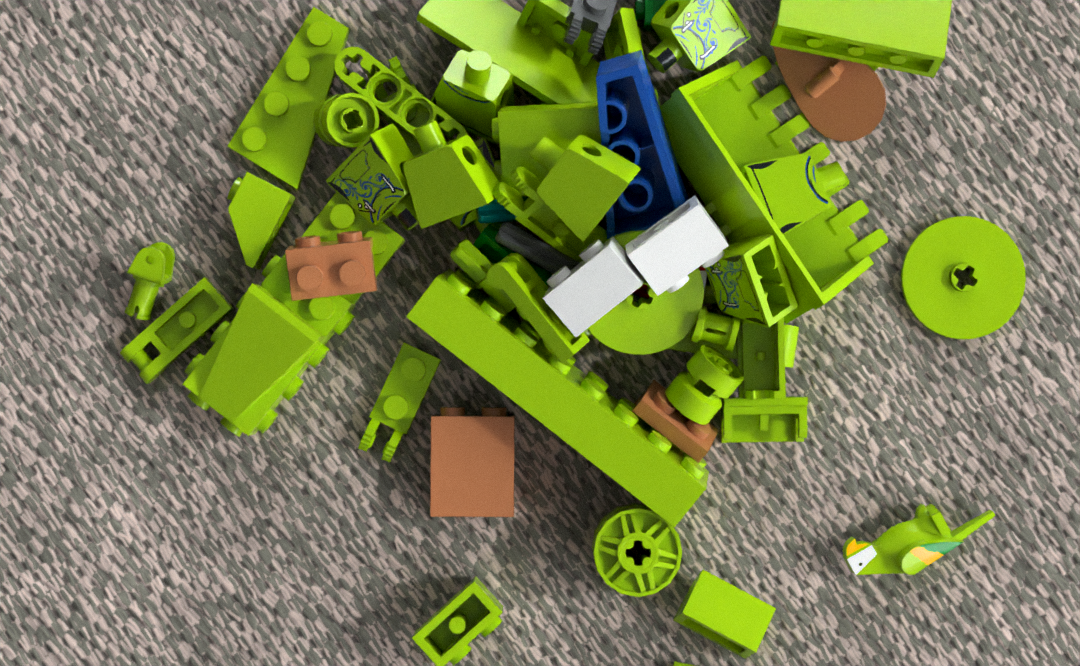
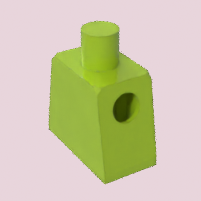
(447, 176)
(582, 181)

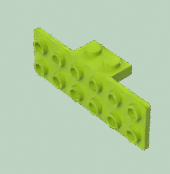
(523, 43)

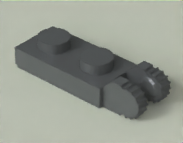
(592, 17)

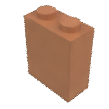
(472, 463)

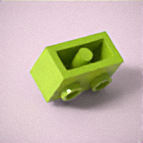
(458, 622)

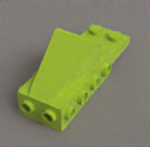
(276, 339)

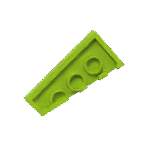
(280, 123)

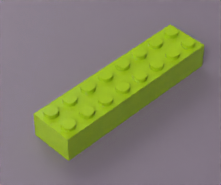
(560, 395)

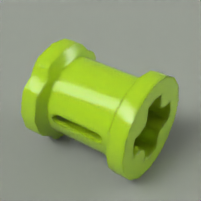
(716, 329)

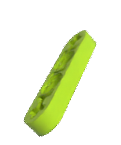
(406, 96)

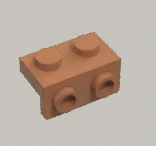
(331, 266)
(666, 419)

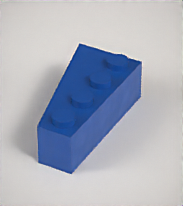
(636, 130)

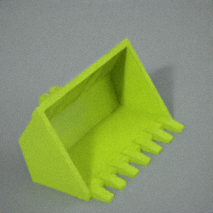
(726, 124)

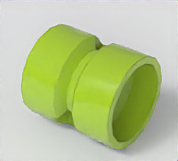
(345, 119)
(700, 389)

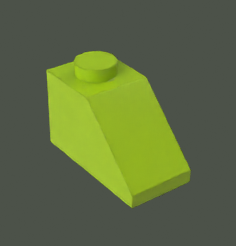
(257, 215)

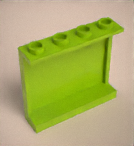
(877, 33)

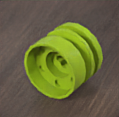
(618, 532)

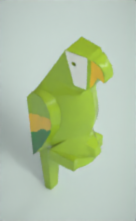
(909, 544)

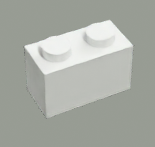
(677, 247)
(593, 285)

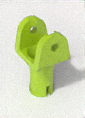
(150, 270)

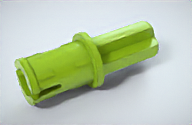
(476, 266)

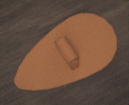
(834, 94)

